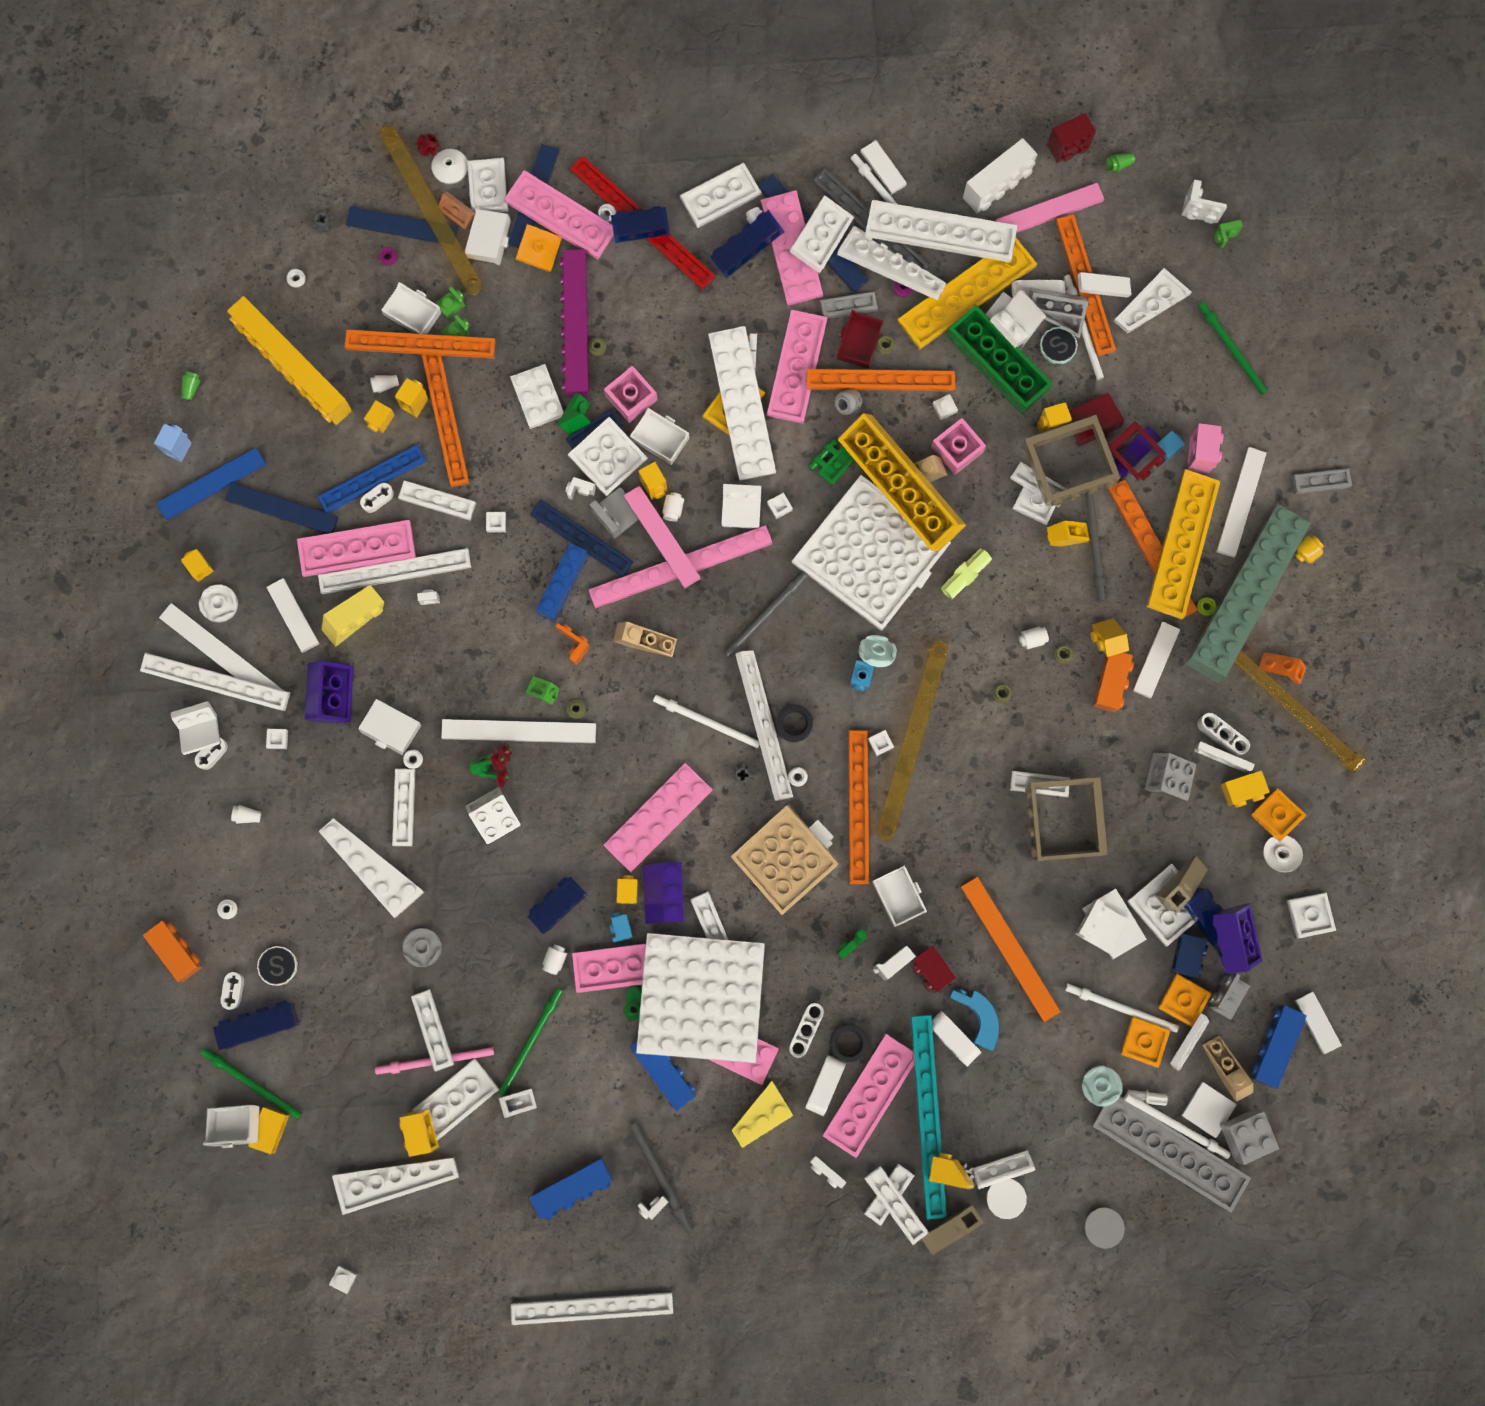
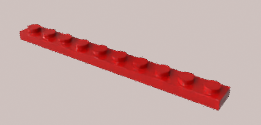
(621, 202)

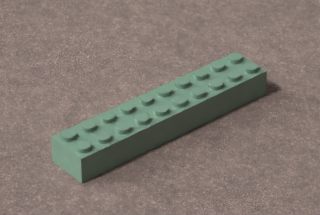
(1248, 593)

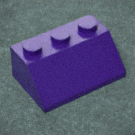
(328, 692)
(663, 893)
(1237, 938)

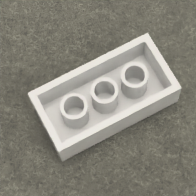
(1000, 176)

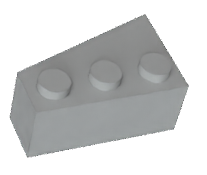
(1061, 309)

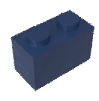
(1189, 956)

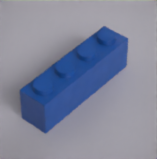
(562, 582)
(1278, 1046)
(667, 1077)
(571, 1188)

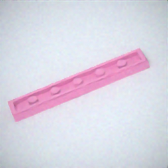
(1054, 208)
(662, 537)

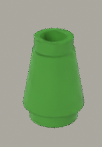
(1119, 161)
(190, 383)

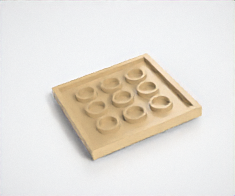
(785, 859)

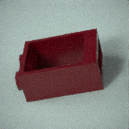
(1126, 435)

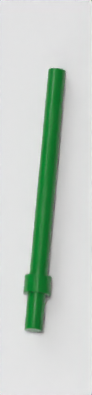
(1211, 318)
(550, 1007)
(219, 1062)

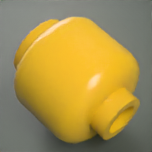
(1309, 549)

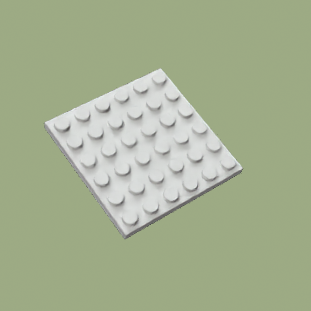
(867, 554)
(700, 998)

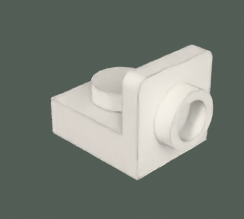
(583, 487)
(657, 1204)

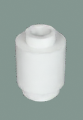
(672, 507)
(1033, 637)
(554, 959)

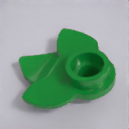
(633, 999)

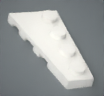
(1154, 299)

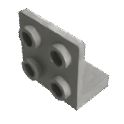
(614, 513)
(1170, 775)
(1229, 995)

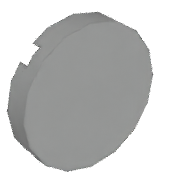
(422, 947)
(1104, 1227)

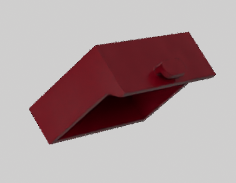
(859, 339)
(1106, 412)

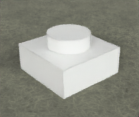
(945, 407)
(779, 505)
(495, 521)
(428, 597)
(277, 739)
(880, 743)
(343, 1279)

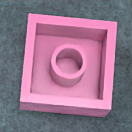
(630, 394)
(958, 446)
(1204, 448)

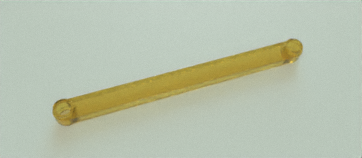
(431, 210)
(912, 740)
(1352, 761)

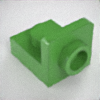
(1227, 230)
(451, 302)
(457, 328)
(542, 690)

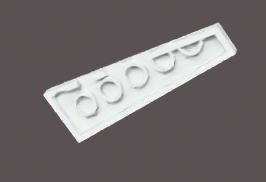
(882, 261)
(381, 878)
(378, 1185)

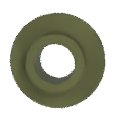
(888, 340)
(597, 351)
(1063, 648)
(1008, 693)
(576, 715)

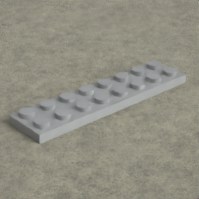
(1172, 1153)

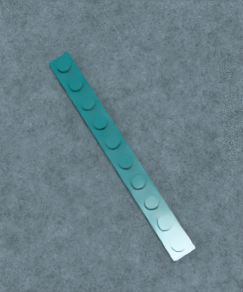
(927, 1113)

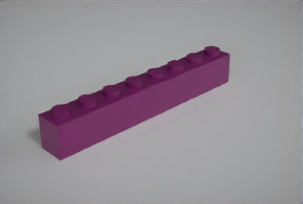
(575, 323)

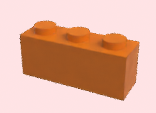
(1113, 682)
(173, 950)

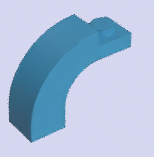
(987, 1018)

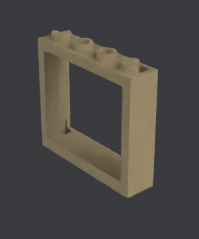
(1062, 432)
(1097, 814)

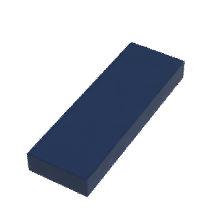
(577, 437)

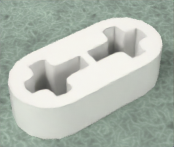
(379, 500)
(213, 758)
(227, 989)

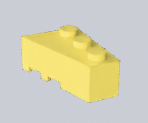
(351, 615)
(762, 1116)

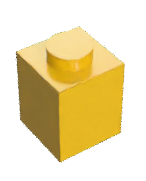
(379, 417)
(197, 564)
(627, 890)

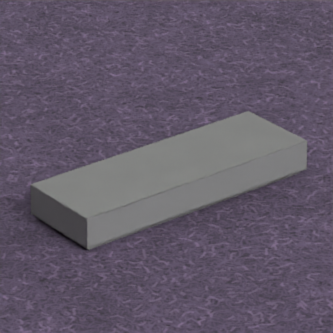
(843, 305)
(1322, 481)

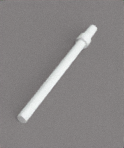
(865, 171)
(1085, 332)
(673, 706)
(1086, 994)
(1209, 1144)

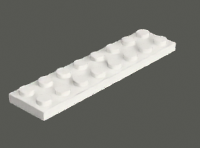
(941, 231)
(742, 403)

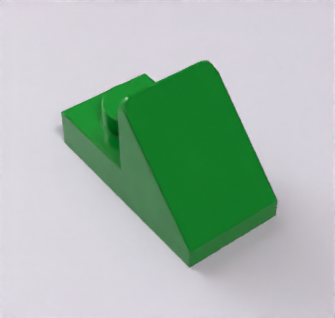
(573, 417)

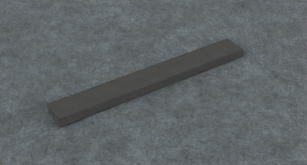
(845, 199)

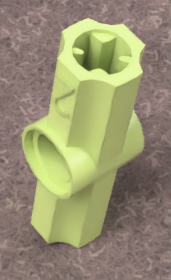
(966, 573)

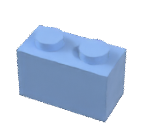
(173, 442)

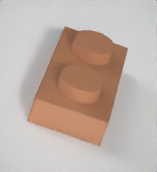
(456, 210)

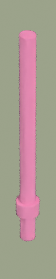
(396, 1067)

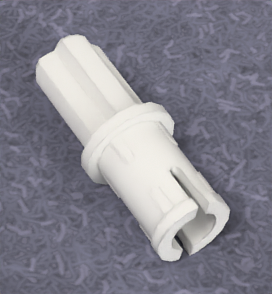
(1149, 1098)

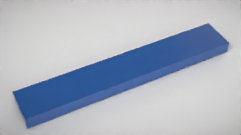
(371, 478)
(211, 484)

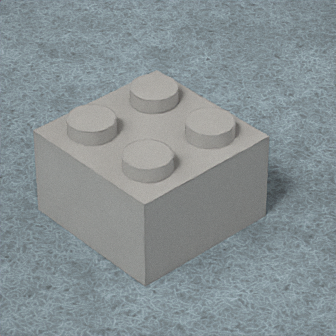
(1249, 1136)

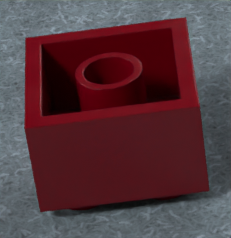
(1071, 138)
(932, 970)

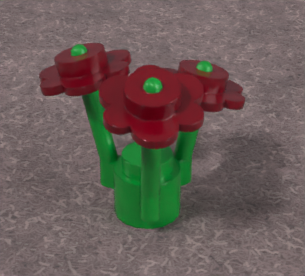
(498, 759)

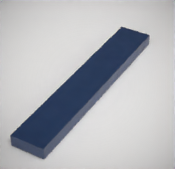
(542, 170)
(392, 224)
(281, 508)
(582, 538)

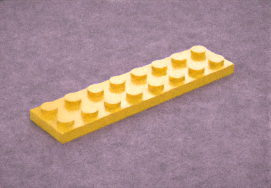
(970, 288)
(1183, 544)

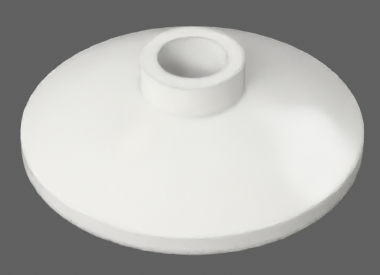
(449, 173)
(1289, 848)

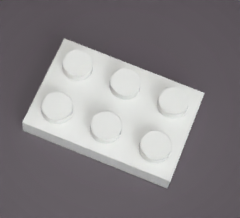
(537, 396)

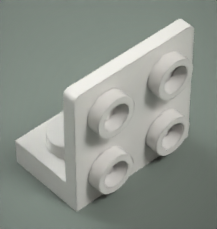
(1199, 208)
(1018, 319)
(741, 506)
(197, 727)
(492, 815)
(1101, 926)

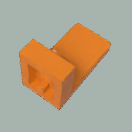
(576, 652)
(1283, 665)

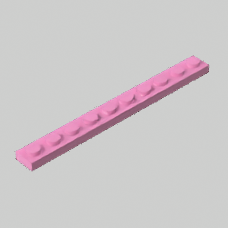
(663, 573)

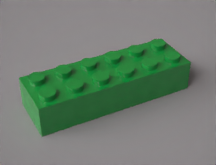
(999, 360)

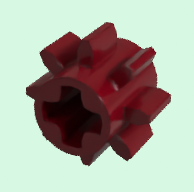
(427, 144)

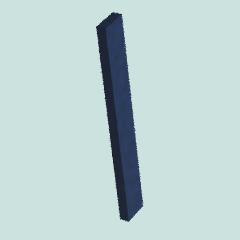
(843, 267)

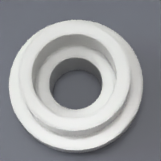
(602, 212)
(296, 273)
(407, 757)
(797, 770)
(233, 909)

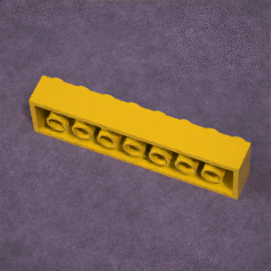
(289, 361)
(901, 482)

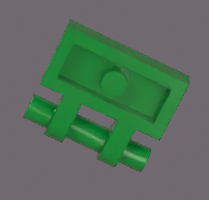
(835, 466)
(846, 948)

